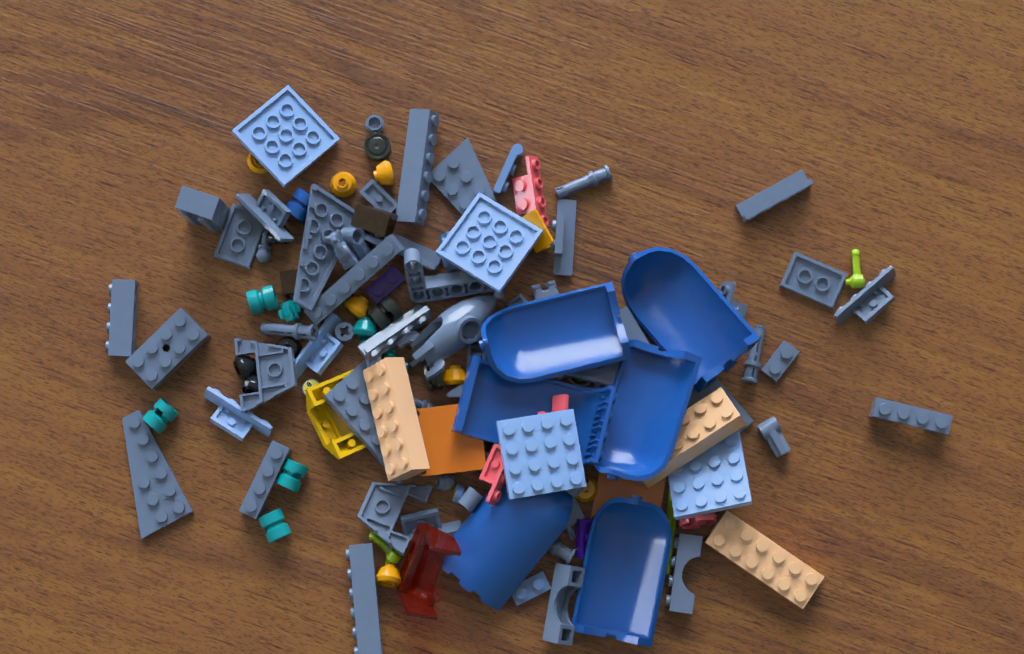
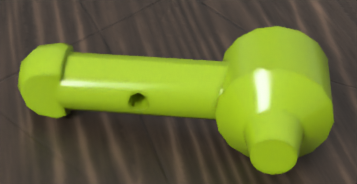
(857, 280)
(392, 555)

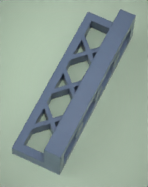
(773, 196)
(429, 258)
(391, 334)

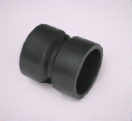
(385, 312)

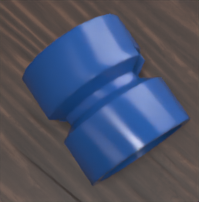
(299, 205)

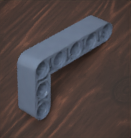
(437, 286)

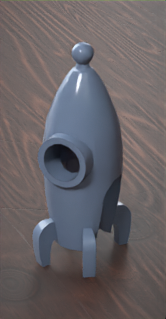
(450, 332)

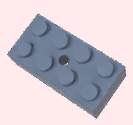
(202, 209)
(182, 336)

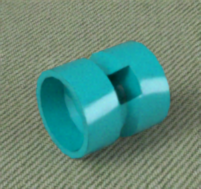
(260, 300)
(158, 422)
(292, 475)
(274, 525)

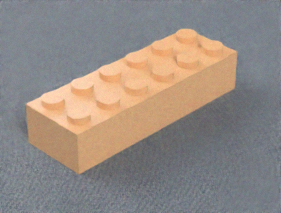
(396, 419)
(702, 428)
(763, 559)

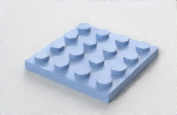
(285, 136)
(489, 242)
(541, 454)
(711, 481)

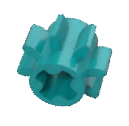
(289, 311)

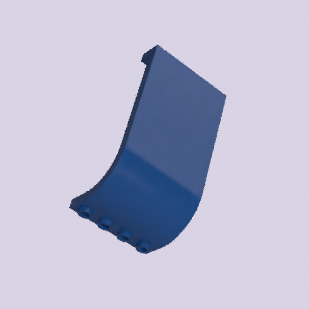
(491, 399)

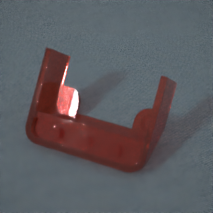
(422, 569)

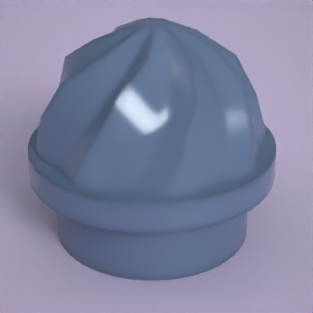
(445, 482)

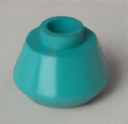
(365, 328)

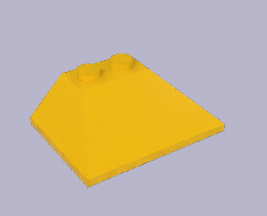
(329, 426)

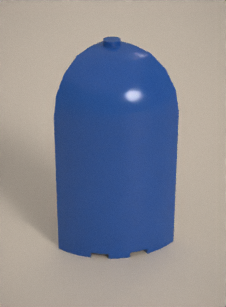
(685, 311)
(556, 335)
(648, 411)
(506, 542)
(624, 571)

